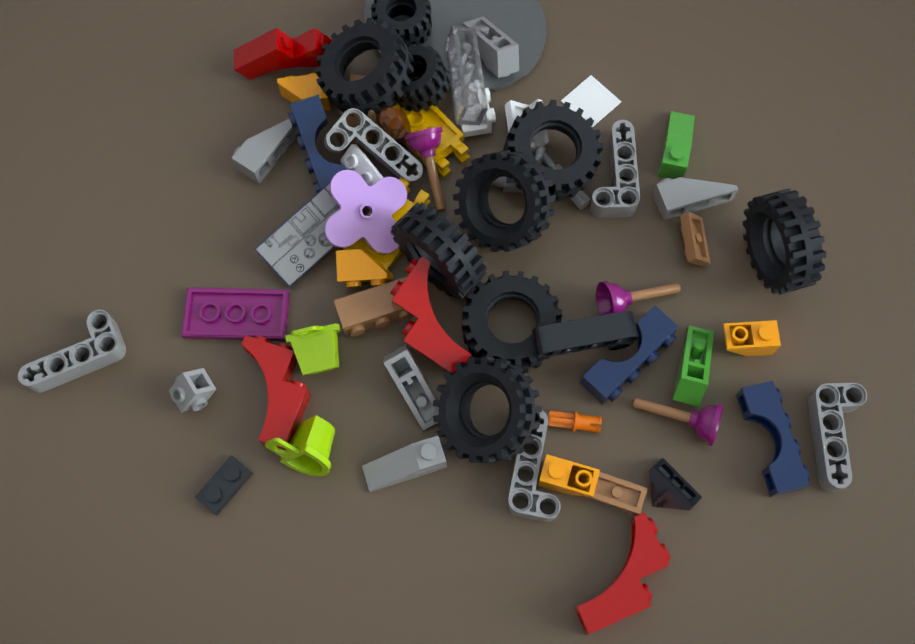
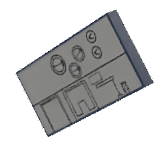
(300, 239)

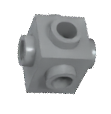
(192, 390)

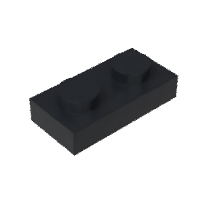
(224, 485)

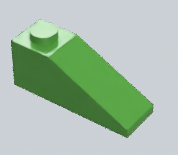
(676, 146)
(694, 366)

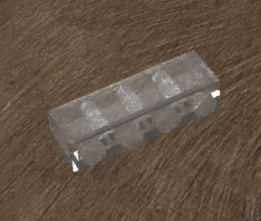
(466, 75)

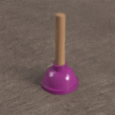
(426, 142)
(613, 299)
(705, 421)

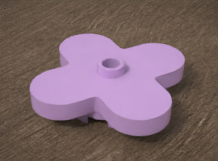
(351, 224)

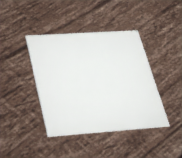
(593, 99)

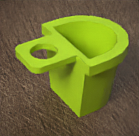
(316, 348)
(308, 448)

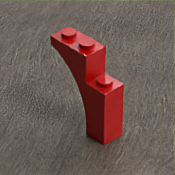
(279, 51)
(425, 333)
(285, 399)
(626, 593)

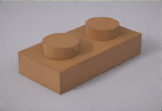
(694, 239)
(619, 494)

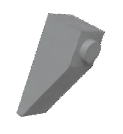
(495, 47)
(264, 150)
(690, 195)
(412, 385)
(405, 464)

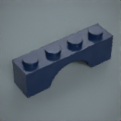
(310, 120)
(607, 377)
(763, 405)

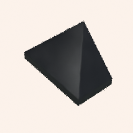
(670, 488)

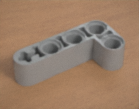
(376, 150)
(620, 168)
(42, 374)
(836, 437)
(527, 489)

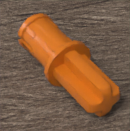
(574, 421)

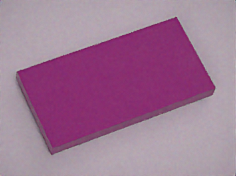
(235, 313)

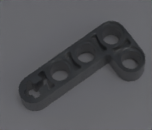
(609, 330)

